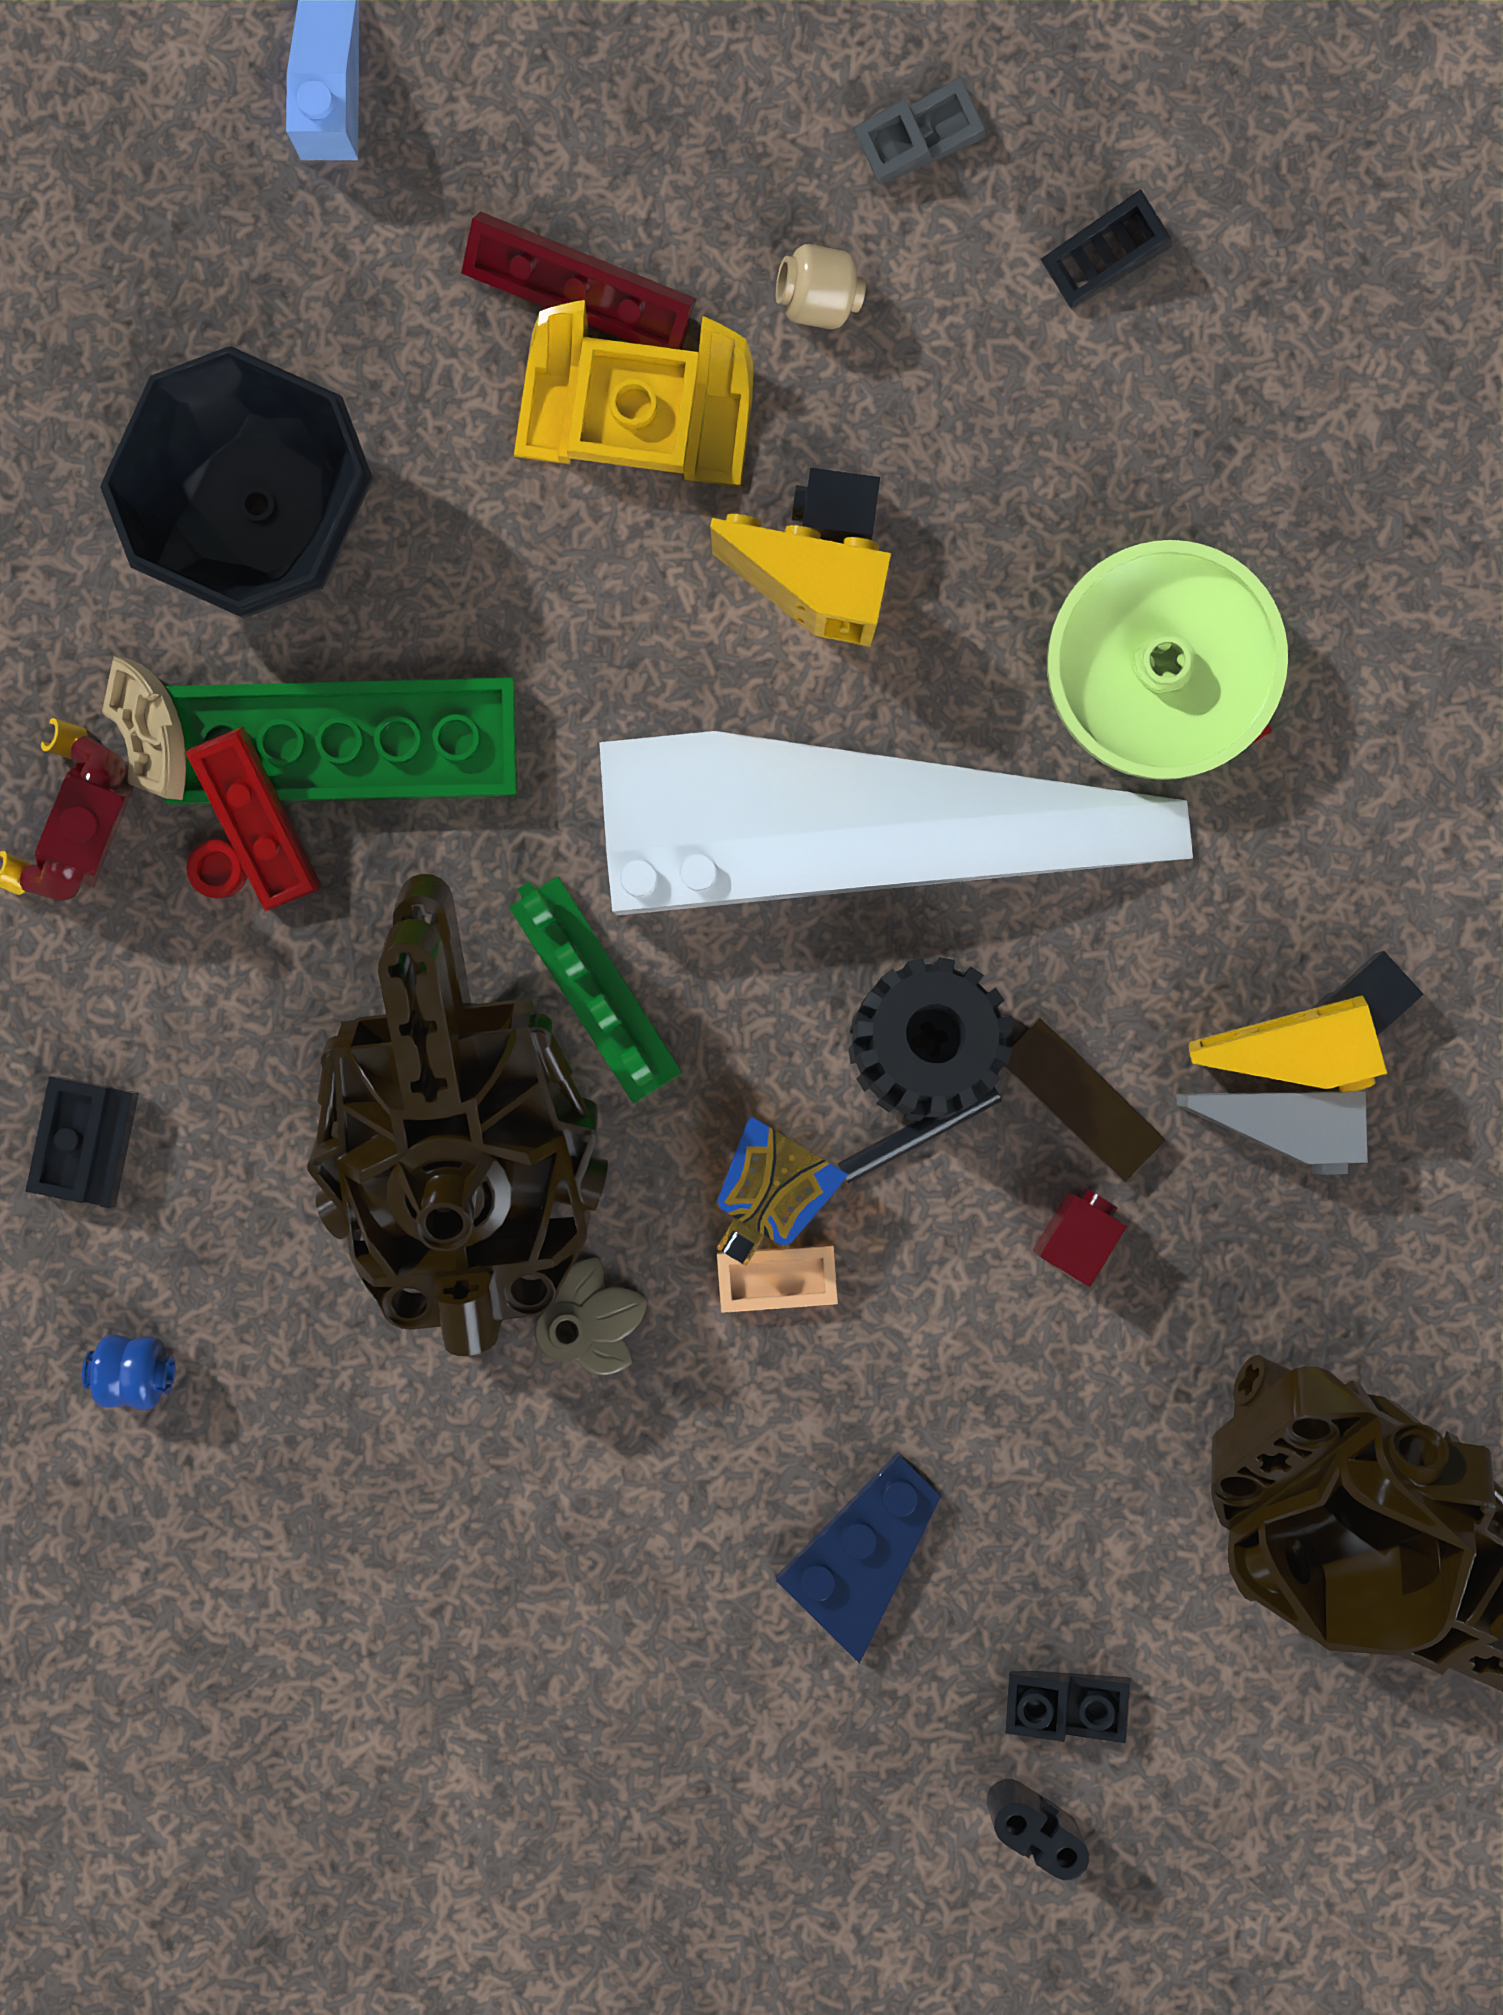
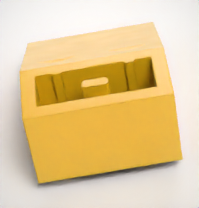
(817, 582)

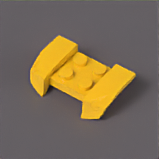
(636, 400)

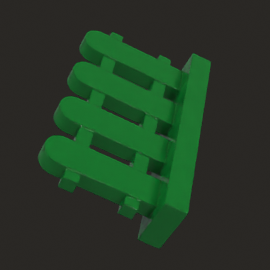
(594, 988)

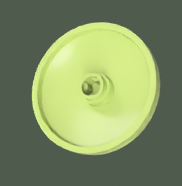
(1167, 659)

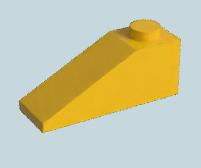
(1310, 1048)

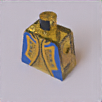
(771, 1190)

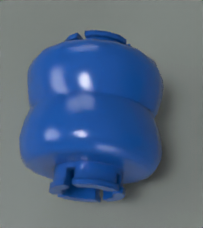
(128, 1372)

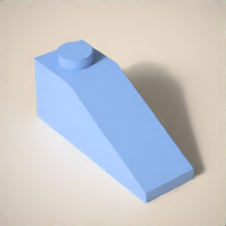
(324, 80)

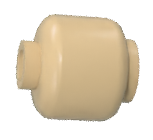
(819, 286)

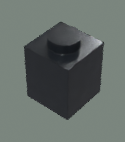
(837, 504)

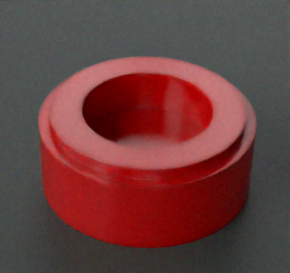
(215, 870)

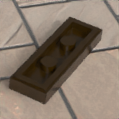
(1082, 1100)

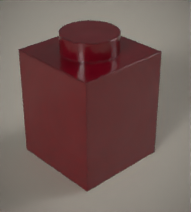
(1081, 1236)

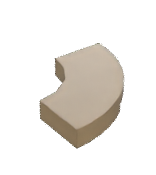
(150, 728)

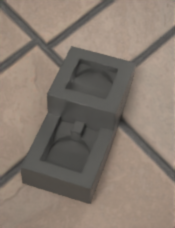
(921, 133)

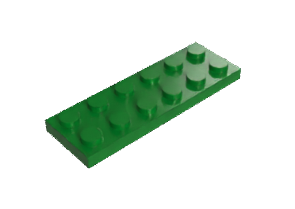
(363, 737)

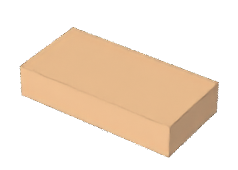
(778, 1279)

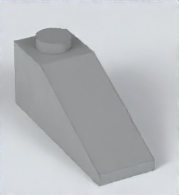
(1301, 1125)

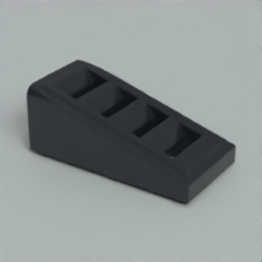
(1148, 222)

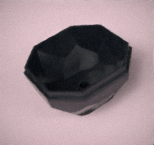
(210, 446)

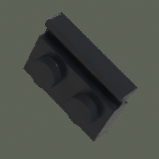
(82, 1142)

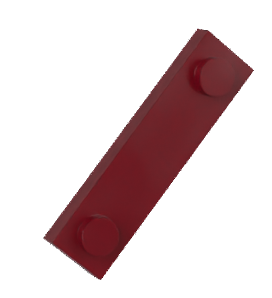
(558, 275)

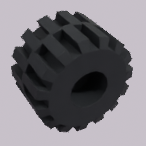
(946, 1007)

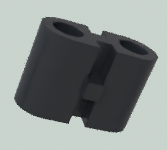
(1037, 1829)

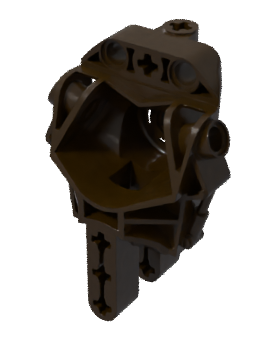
(464, 1088)
(1361, 1521)

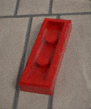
(253, 818)

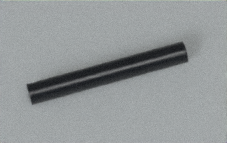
(910, 1138)

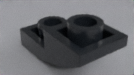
(1067, 1704)

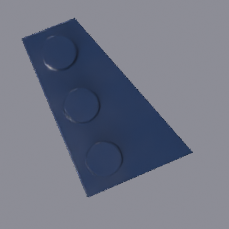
(862, 1554)

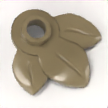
(599, 1319)

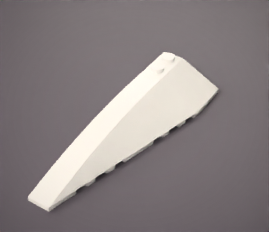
(778, 819)

